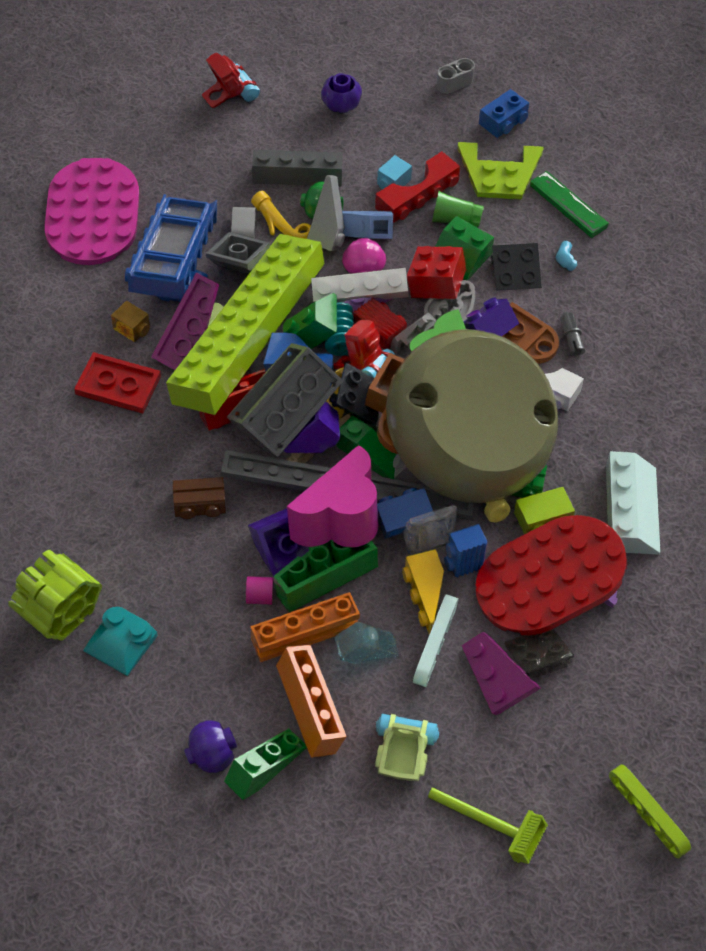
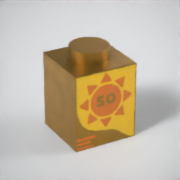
(130, 321)

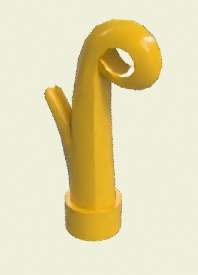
(274, 219)

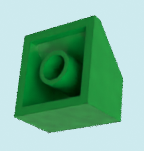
(475, 243)
(314, 322)

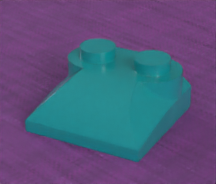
(121, 639)

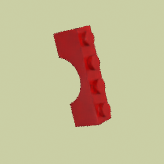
(401, 200)

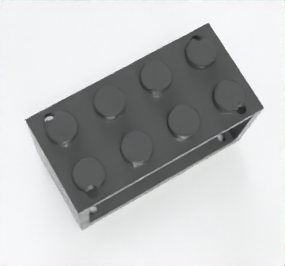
(285, 399)

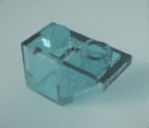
(365, 644)

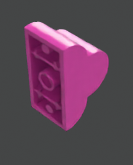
(337, 505)

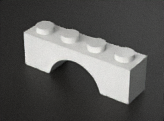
(376, 284)
(565, 387)

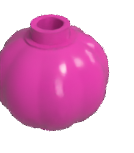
(363, 256)

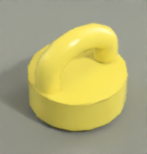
(497, 510)

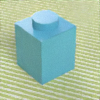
(394, 171)

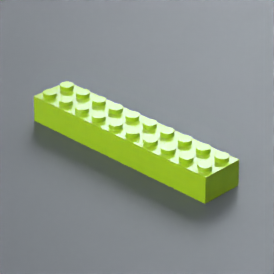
(245, 324)

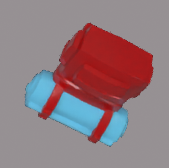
(230, 79)
(363, 348)

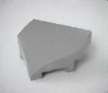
(405, 337)

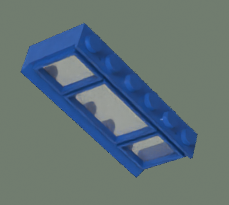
(171, 247)

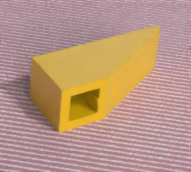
(426, 579)

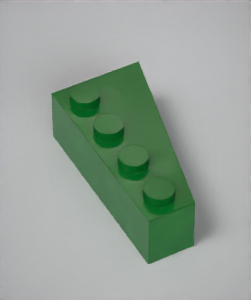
(322, 571)

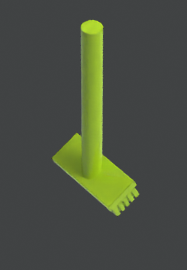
(525, 837)

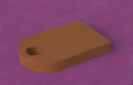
(531, 334)

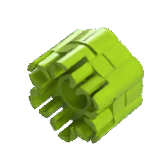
(57, 599)

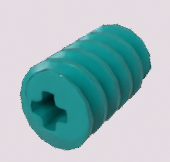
(336, 343)

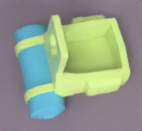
(404, 746)

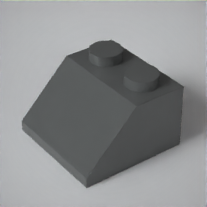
(237, 252)

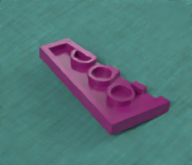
(188, 322)

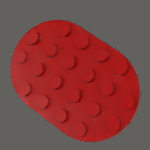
(551, 575)

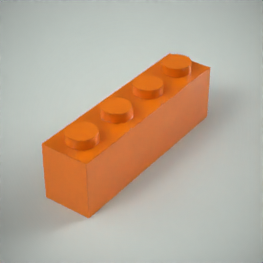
(311, 701)

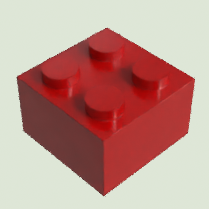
(436, 272)

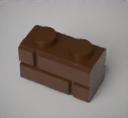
(199, 497)

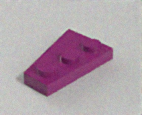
(497, 674)

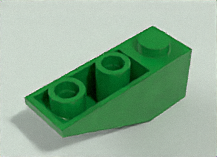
(263, 763)

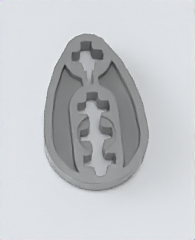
(463, 302)

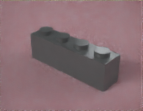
(295, 167)

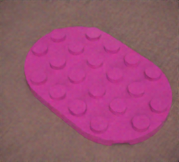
(92, 211)

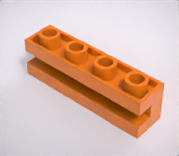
(304, 626)

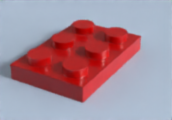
(117, 382)

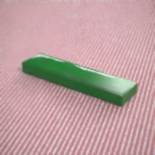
(569, 204)

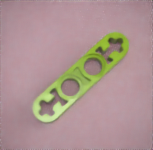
(650, 811)

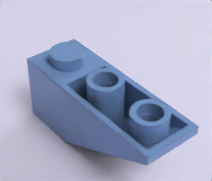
(368, 224)

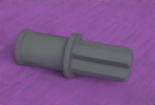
(572, 334)

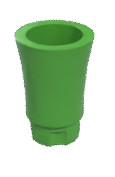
(449, 207)

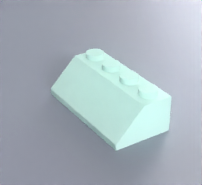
(633, 502)

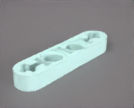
(435, 640)

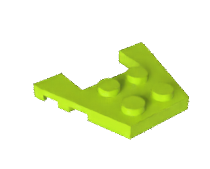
(499, 178)

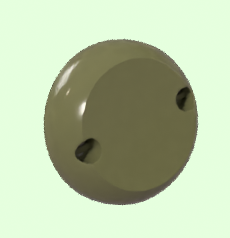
(472, 415)

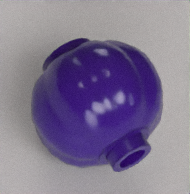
(341, 93)
(210, 746)

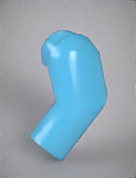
(564, 257)

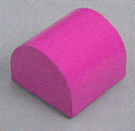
(259, 590)

